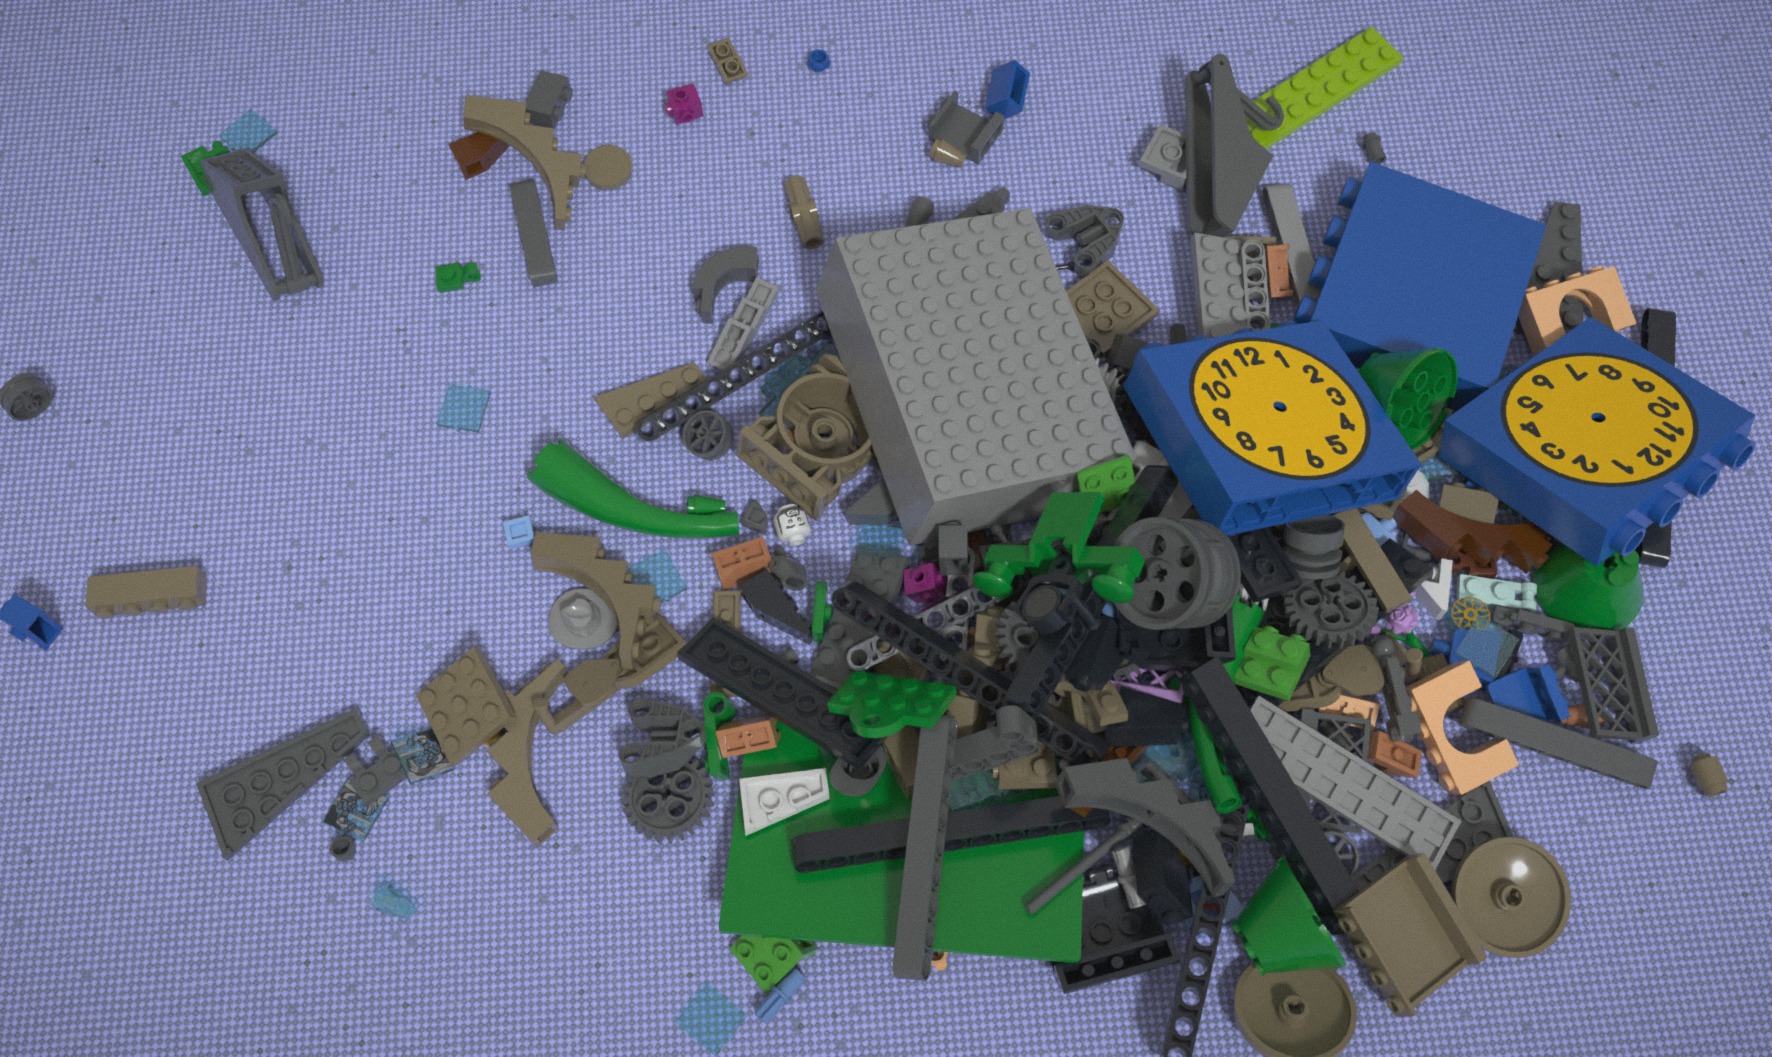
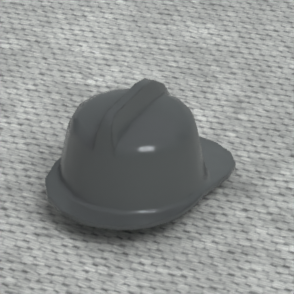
(857, 782)

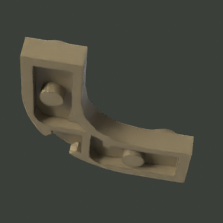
(1105, 703)

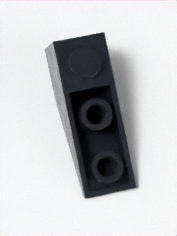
(771, 605)

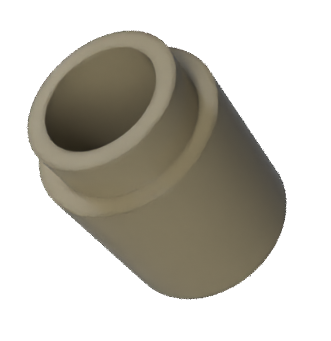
(1709, 775)

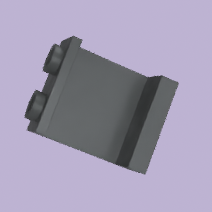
(965, 129)

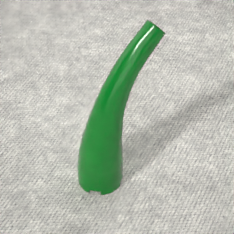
(586, 489)
(1208, 755)

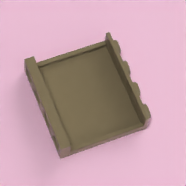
(1409, 933)

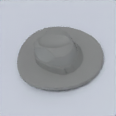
(581, 620)

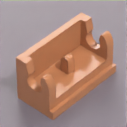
(1277, 271)
(741, 562)
(747, 735)

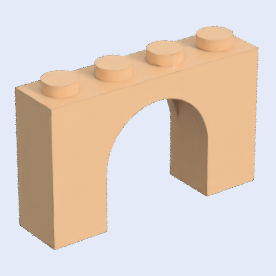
(1598, 290)
(1457, 770)

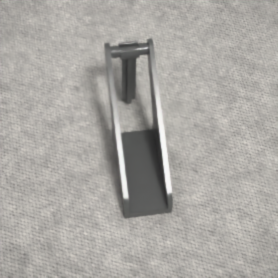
(1221, 154)
(244, 173)

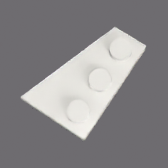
(780, 796)

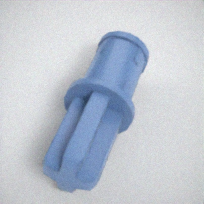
(780, 995)

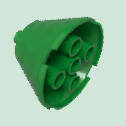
(1413, 389)
(1589, 594)
(1285, 928)

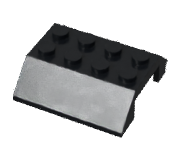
(1177, 647)
(1114, 937)

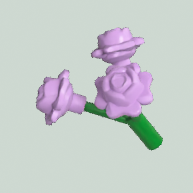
(1399, 621)

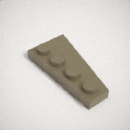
(630, 403)

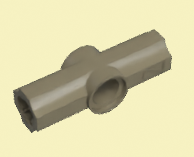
(804, 212)

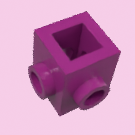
(683, 104)
(925, 583)

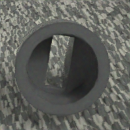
(343, 849)

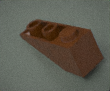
(476, 153)

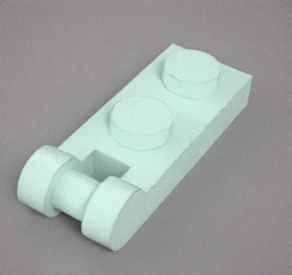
(1497, 592)

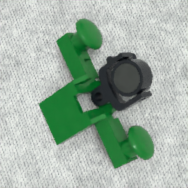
(1071, 519)

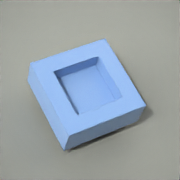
(519, 532)

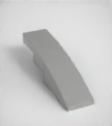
(744, 325)

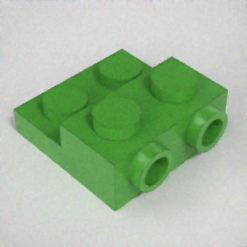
(1273, 662)

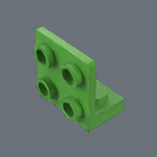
(1109, 478)
(770, 958)

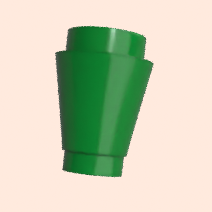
(704, 505)

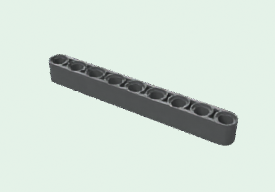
(925, 851)

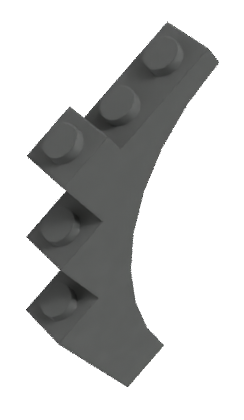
(1155, 803)

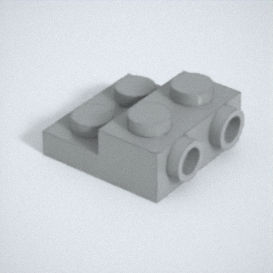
(1167, 156)

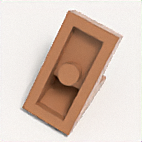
(1394, 757)

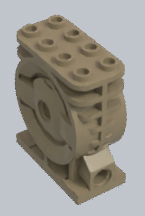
(812, 466)

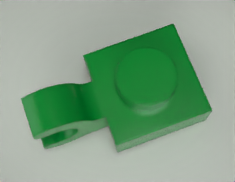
(452, 276)

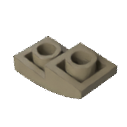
(727, 61)

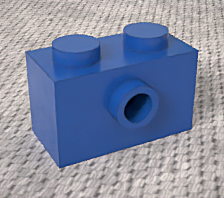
(1007, 89)
(29, 622)

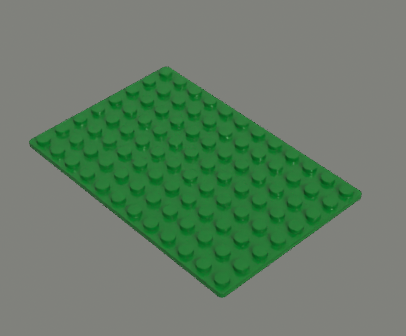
(859, 904)

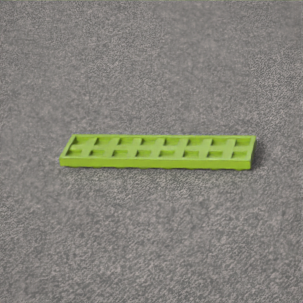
(1326, 84)

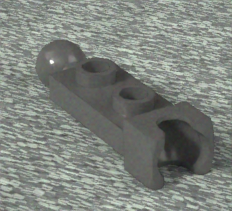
(1398, 702)

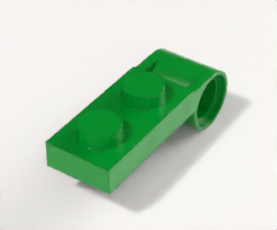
(714, 763)

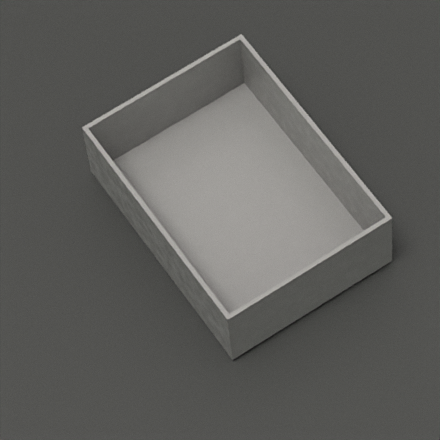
(968, 369)

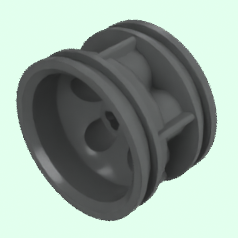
(1213, 574)

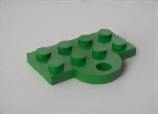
(890, 703)

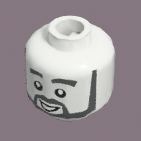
(792, 524)

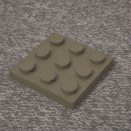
(1109, 305)
(465, 706)

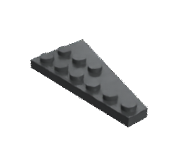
(1558, 258)
(262, 787)
(1480, 821)

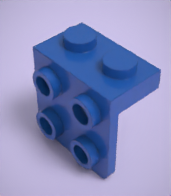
(1530, 692)

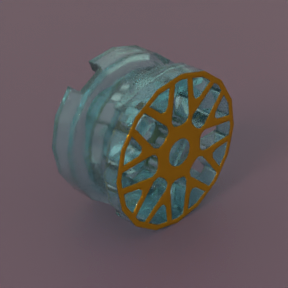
(1463, 613)

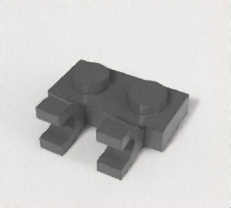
(378, 778)

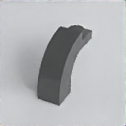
(720, 270)

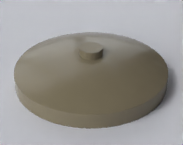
(1512, 896)
(1295, 1012)

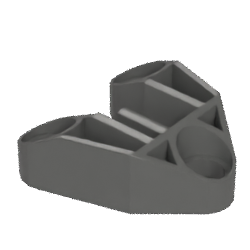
(1091, 231)
(670, 735)

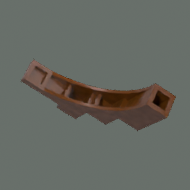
(1449, 533)

